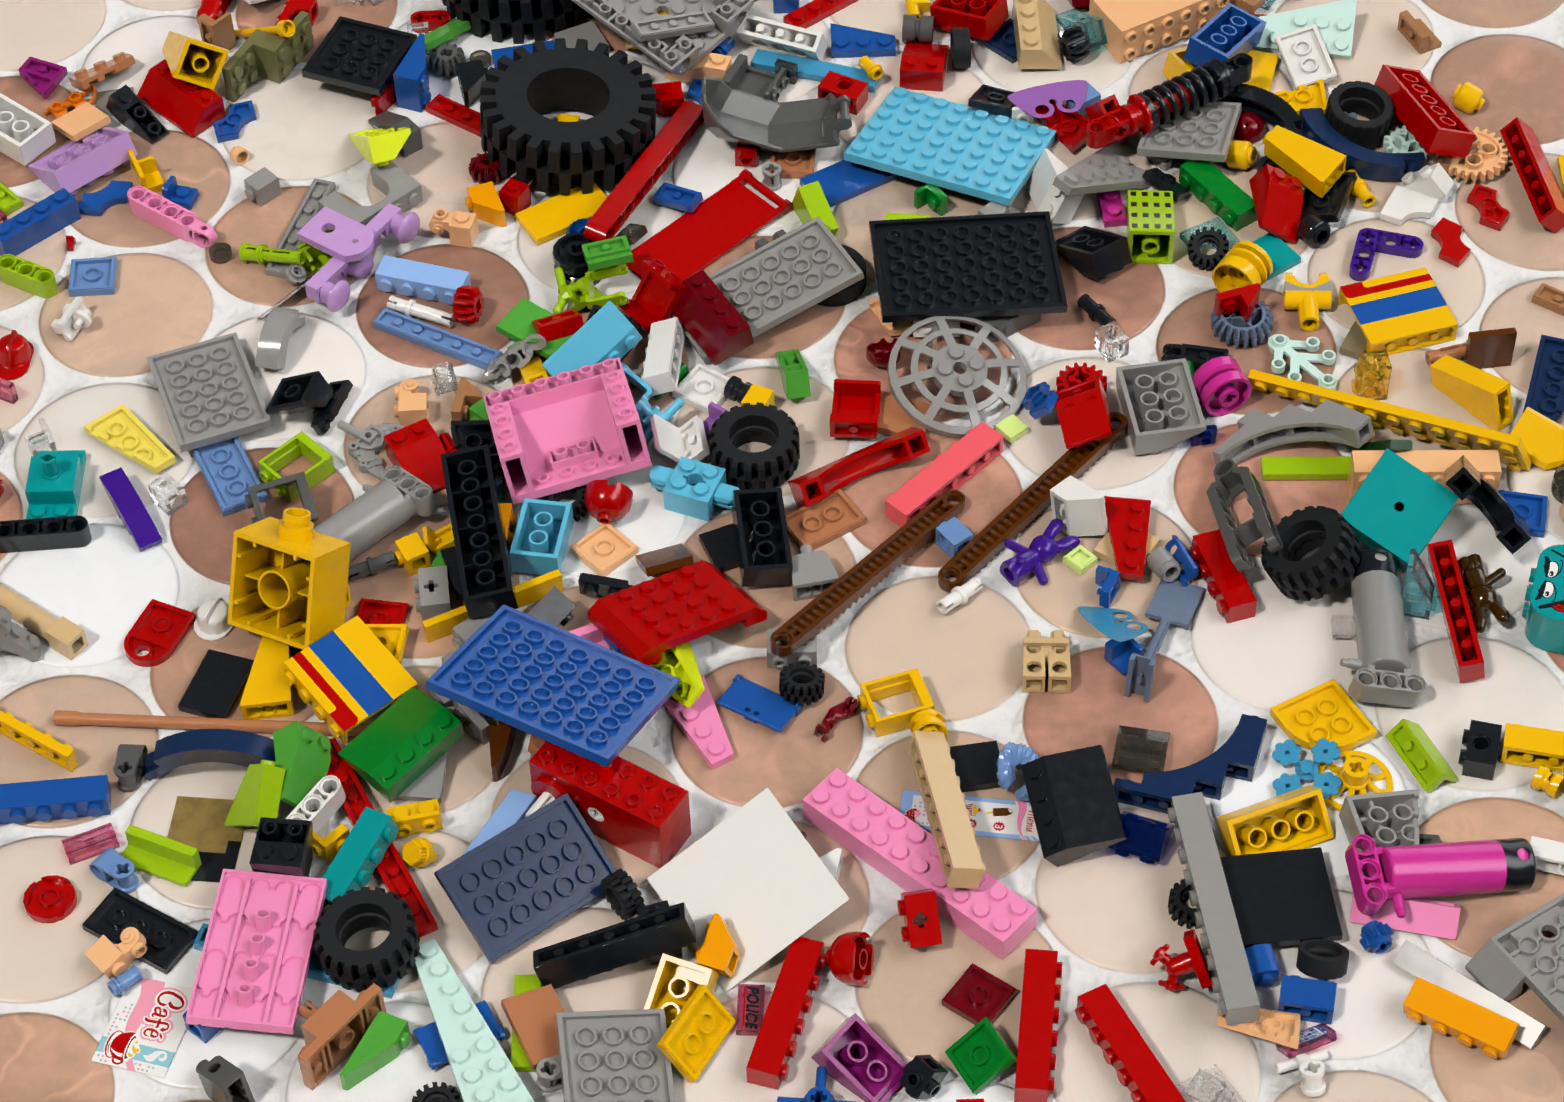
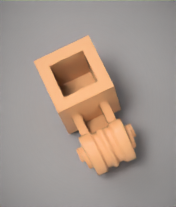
(460, 225)
(411, 404)
(117, 958)

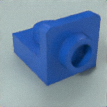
(179, 194)
(1108, 585)

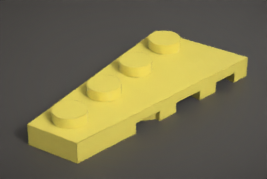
(128, 436)

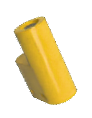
(915, 7)

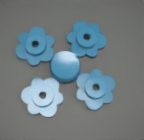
(1307, 769)

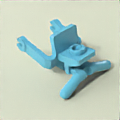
(644, 408)

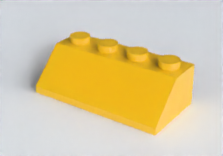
(1277, 824)

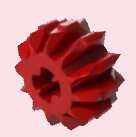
(467, 304)

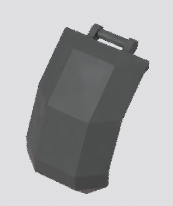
(772, 124)

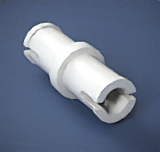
(959, 595)

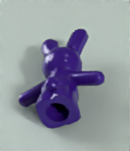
(1040, 551)

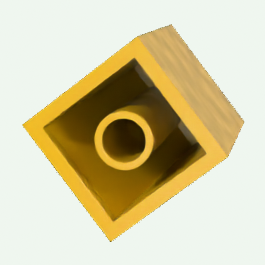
(194, 59)

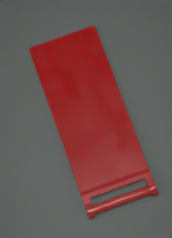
(711, 229)

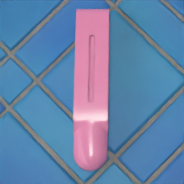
(170, 217)

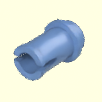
(124, 981)

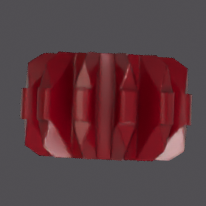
(483, 170)

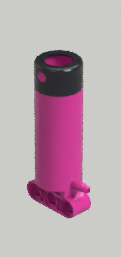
(1436, 870)

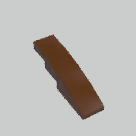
(501, 742)

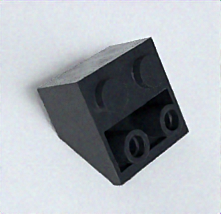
(283, 847)

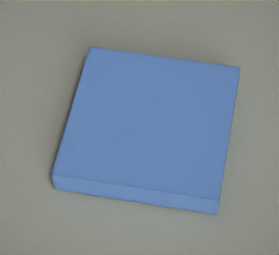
(93, 276)

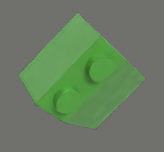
(304, 757)

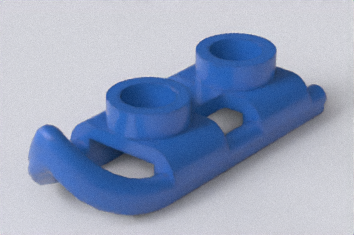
(1183, 557)

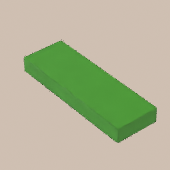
(445, 33)

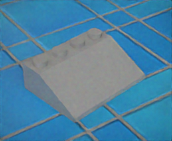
(1159, 404)

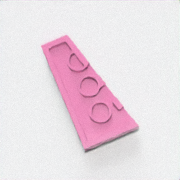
(703, 728)

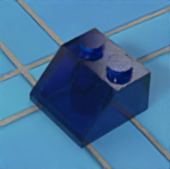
(1145, 838)

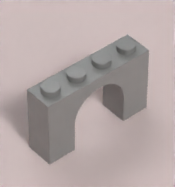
(389, 179)

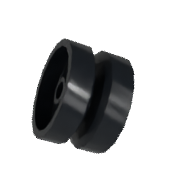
(569, 256)

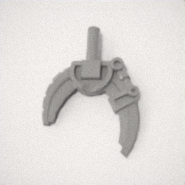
(368, 444)

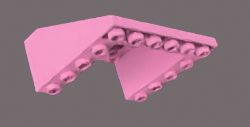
(567, 430)

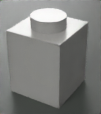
(262, 186)

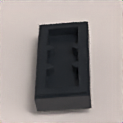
(1166, 182)

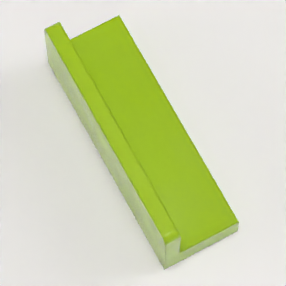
(1420, 755)
(161, 856)

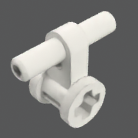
(1310, 1069)

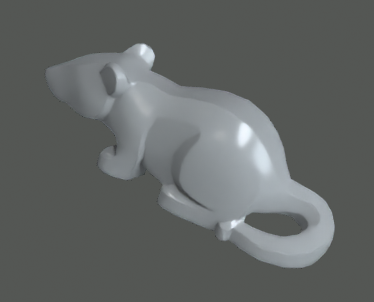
(515, 356)

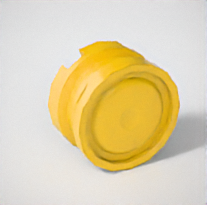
(928, 721)

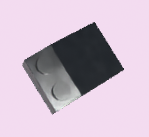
(1094, 252)

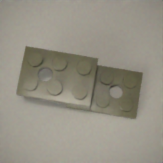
(267, 57)

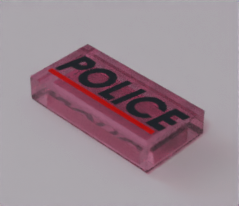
(750, 1009)

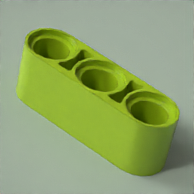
(27, 276)

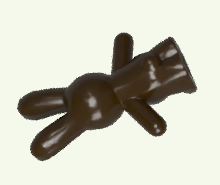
(1480, 591)

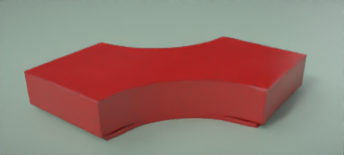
(1491, 213)
(1448, 236)

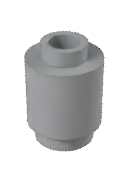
(1163, 565)

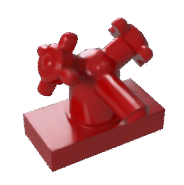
(1184, 963)

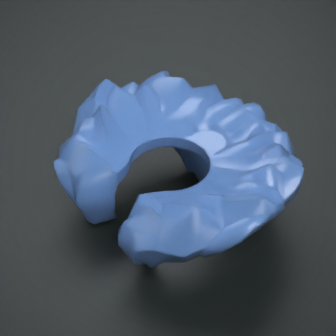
(1013, 757)

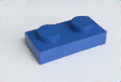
(678, 197)

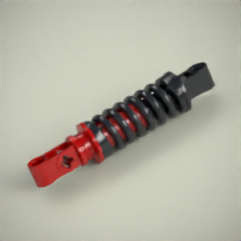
(1170, 100)

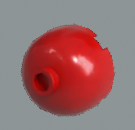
(606, 501)
(851, 958)

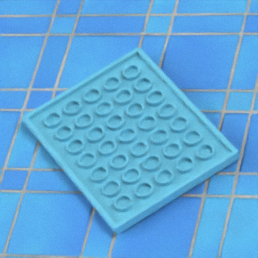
(950, 145)

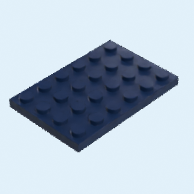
(526, 877)

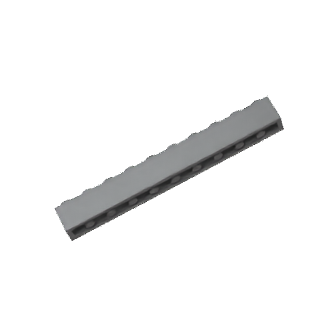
(1214, 909)

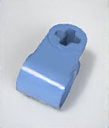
(115, 871)

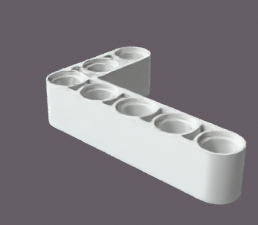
(320, 799)

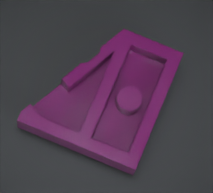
(42, 75)

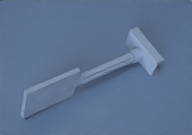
(1170, 605)

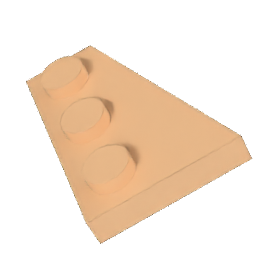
(1272, 1026)

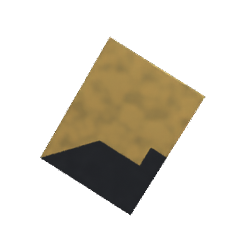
(201, 825)

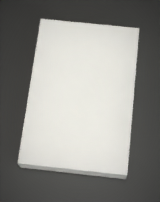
(1305, 57)

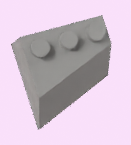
(1384, 816)

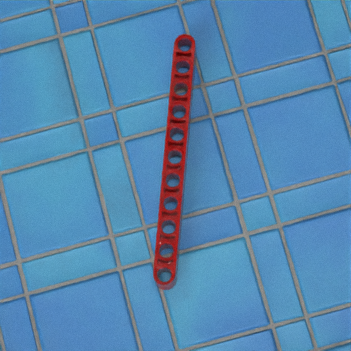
(644, 173)

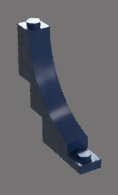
(1233, 759)

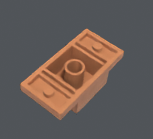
(335, 1031)

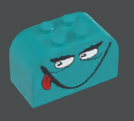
(1546, 601)

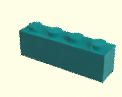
(360, 854)

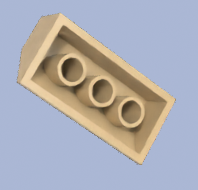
(1036, 35)

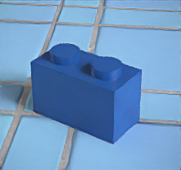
(1308, 997)

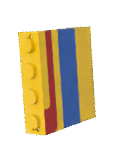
(1400, 312)
(347, 677)

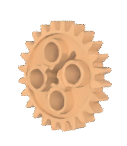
(1484, 159)

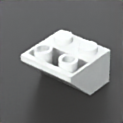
(1079, 508)

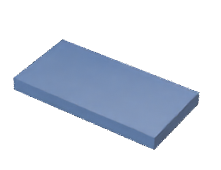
(228, 474)

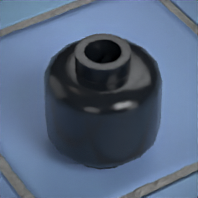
(1313, 231)

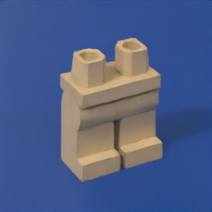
(1046, 653)

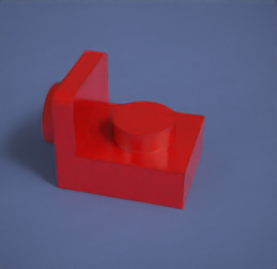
(746, 156)

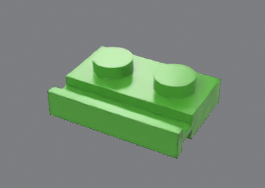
(607, 253)

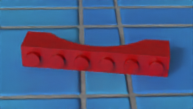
(885, 453)

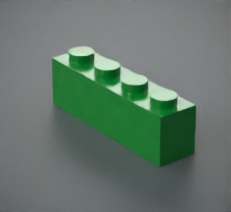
(1218, 193)

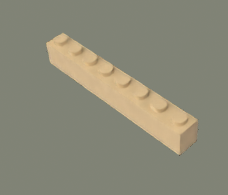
(946, 810)

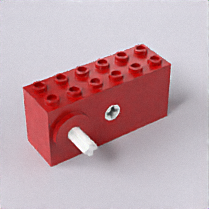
(616, 801)

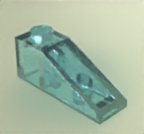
(1090, 24)
(1418, 589)

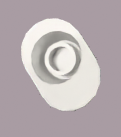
(213, 618)

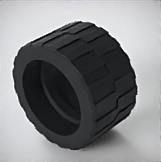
(1364, 100)

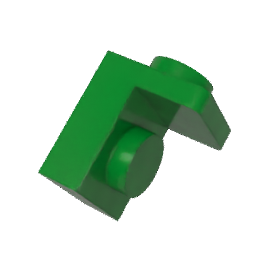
(933, 196)

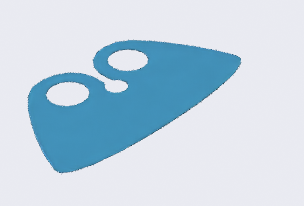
(1103, 620)

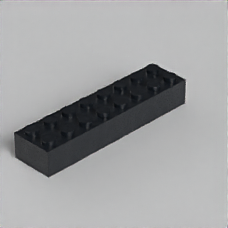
(478, 531)

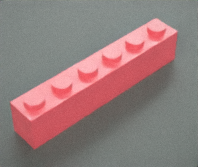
(945, 473)

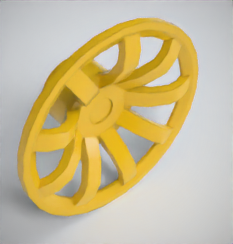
(1356, 775)

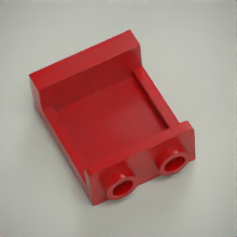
(655, 295)
(855, 409)

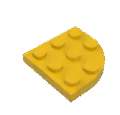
(1323, 714)

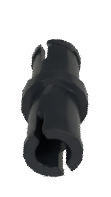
(1095, 311)

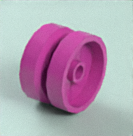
(1221, 386)

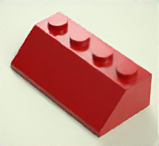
(181, 102)

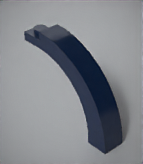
(1366, 162)
(207, 746)

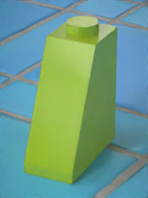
(811, 203)
(257, 796)

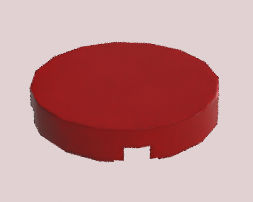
(50, 899)

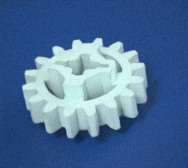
(1402, 142)

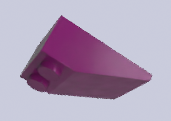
(861, 1061)

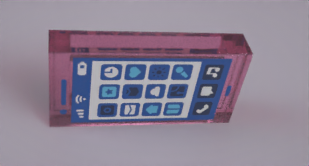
(1309, 1040)

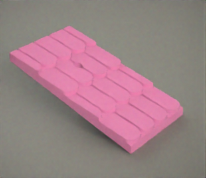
(257, 952)

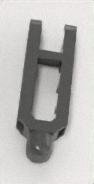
(1230, 483)

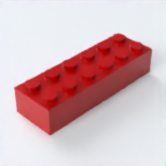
(1425, 112)

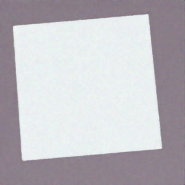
(757, 878)

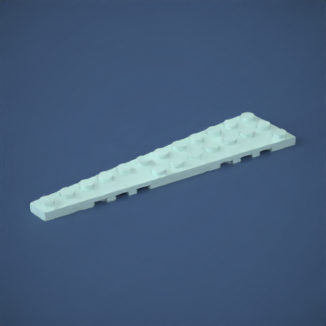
(471, 1048)

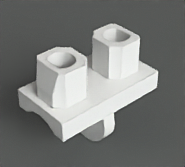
(73, 319)

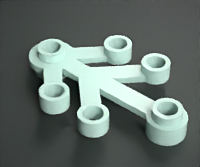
(1281, 344)

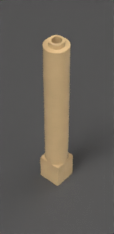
(60, 633)

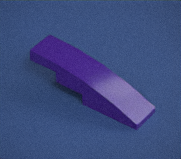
(130, 509)

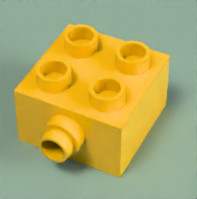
(288, 579)

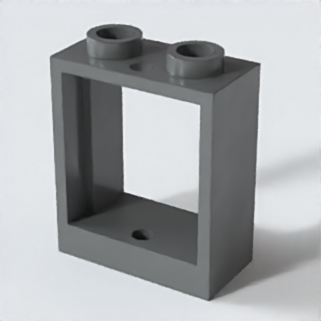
(302, 487)

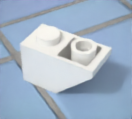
(1429, 181)

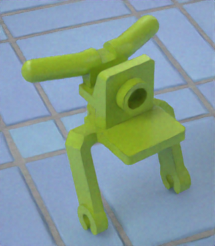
(584, 293)

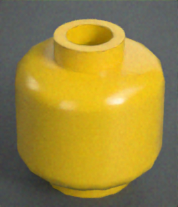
(1468, 97)
(1241, 155)

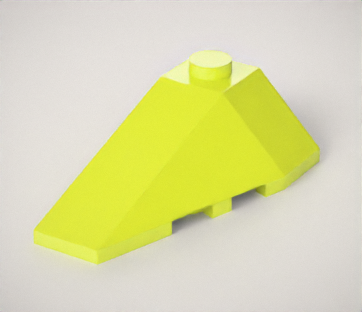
(380, 144)
(682, 664)

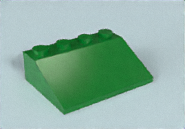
(403, 743)

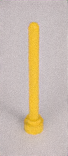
(284, 29)

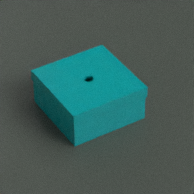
(1398, 508)

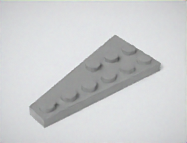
(1101, 173)

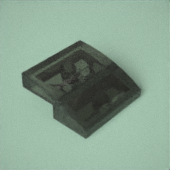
(1140, 750)

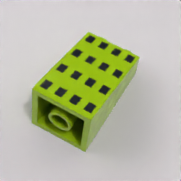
(1150, 226)

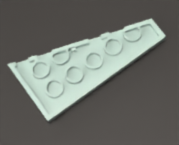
(1333, 20)

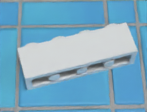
(663, 356)

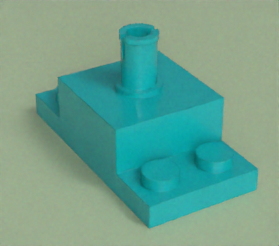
(55, 483)

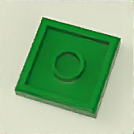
(981, 1055)

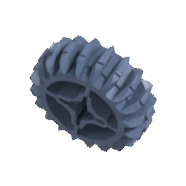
(1236, 331)

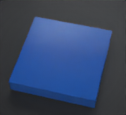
(1530, 508)

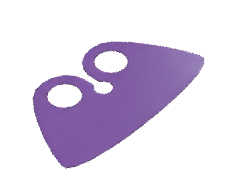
(1041, 95)

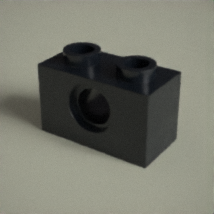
(1481, 749)

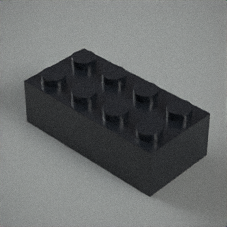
(761, 537)

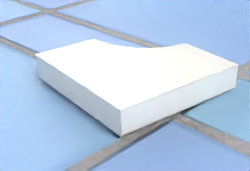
(1407, 204)

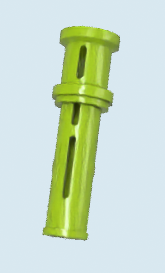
(264, 254)

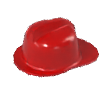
(14, 356)

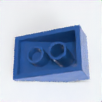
(412, 78)

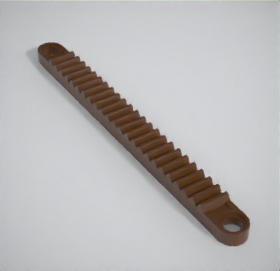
(1025, 508)
(866, 574)

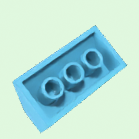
(602, 337)

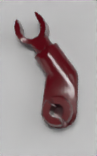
(834, 714)

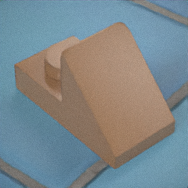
(465, 397)

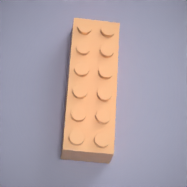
(1428, 461)

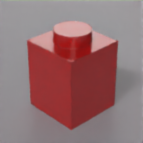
(515, 196)

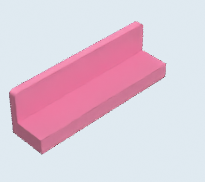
(1422, 916)

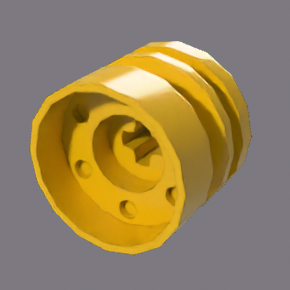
(1242, 266)

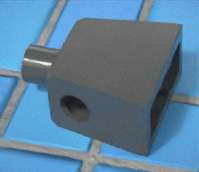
(221, 1074)

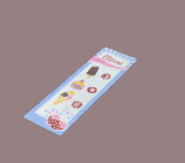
(987, 816)

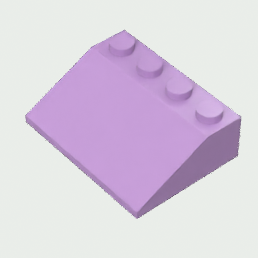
(85, 160)

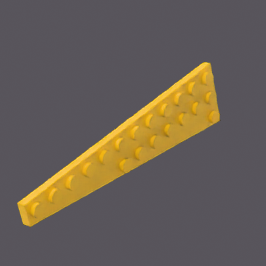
(1403, 420)

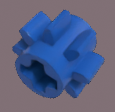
(1376, 937)

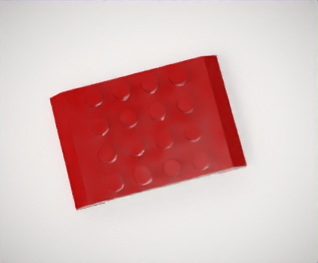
(673, 611)

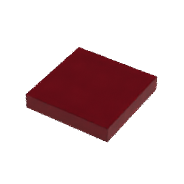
(979, 995)

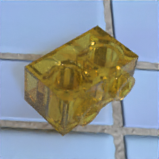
(1372, 375)

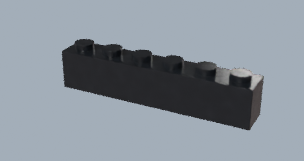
(614, 946)

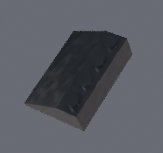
(1073, 804)

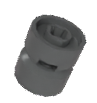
(918, 29)

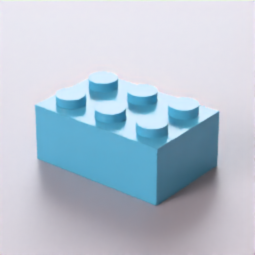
(541, 536)

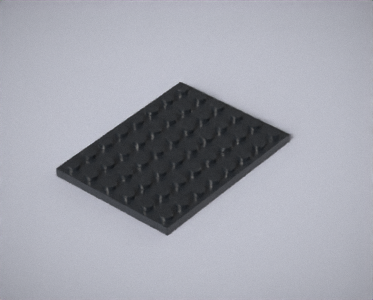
(967, 266)

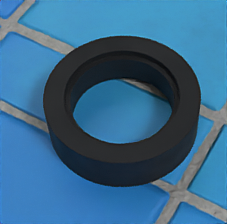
(853, 291)

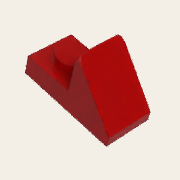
(1239, 299)

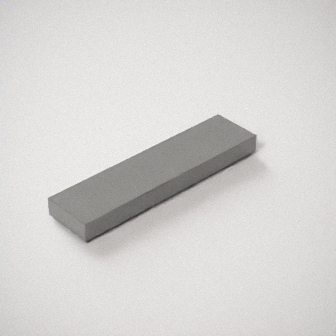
(672, 26)

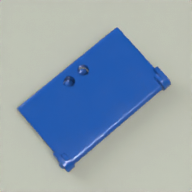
(763, 704)
(432, 1045)

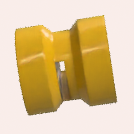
(1547, 781)

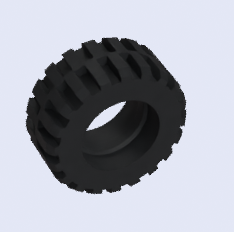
(750, 425)
(1326, 567)
(361, 911)

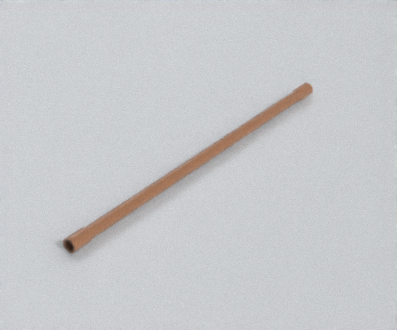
(77, 718)

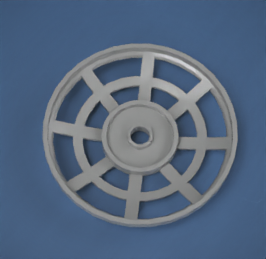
(949, 381)

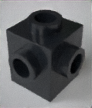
(923, 1077)

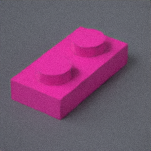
(1111, 209)

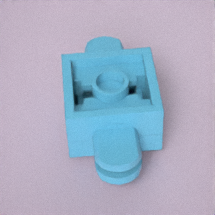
(693, 488)

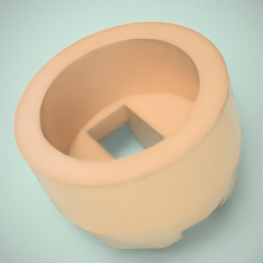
(239, 155)

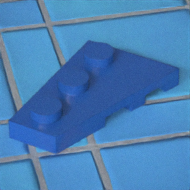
(855, 42)

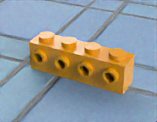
(1460, 1018)

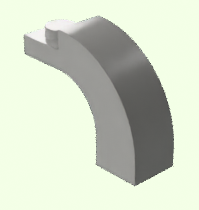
(275, 337)

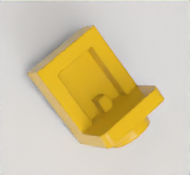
(438, 539)
(330, 844)

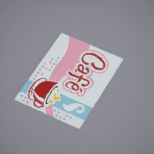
(145, 1028)

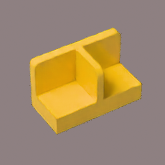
(146, 172)

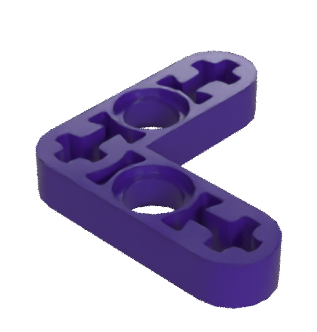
(1377, 244)

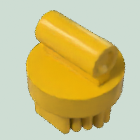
(419, 852)

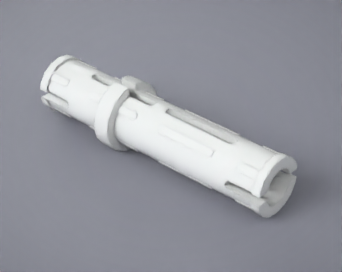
(412, 308)

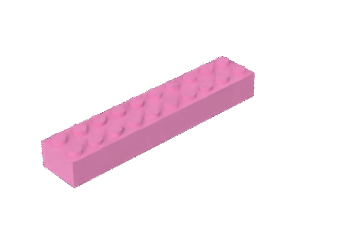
(910, 859)

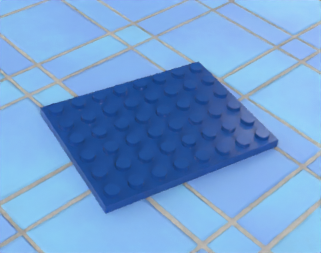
(553, 685)

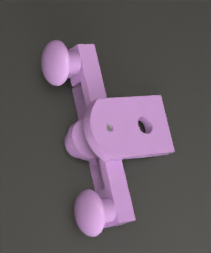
(351, 249)

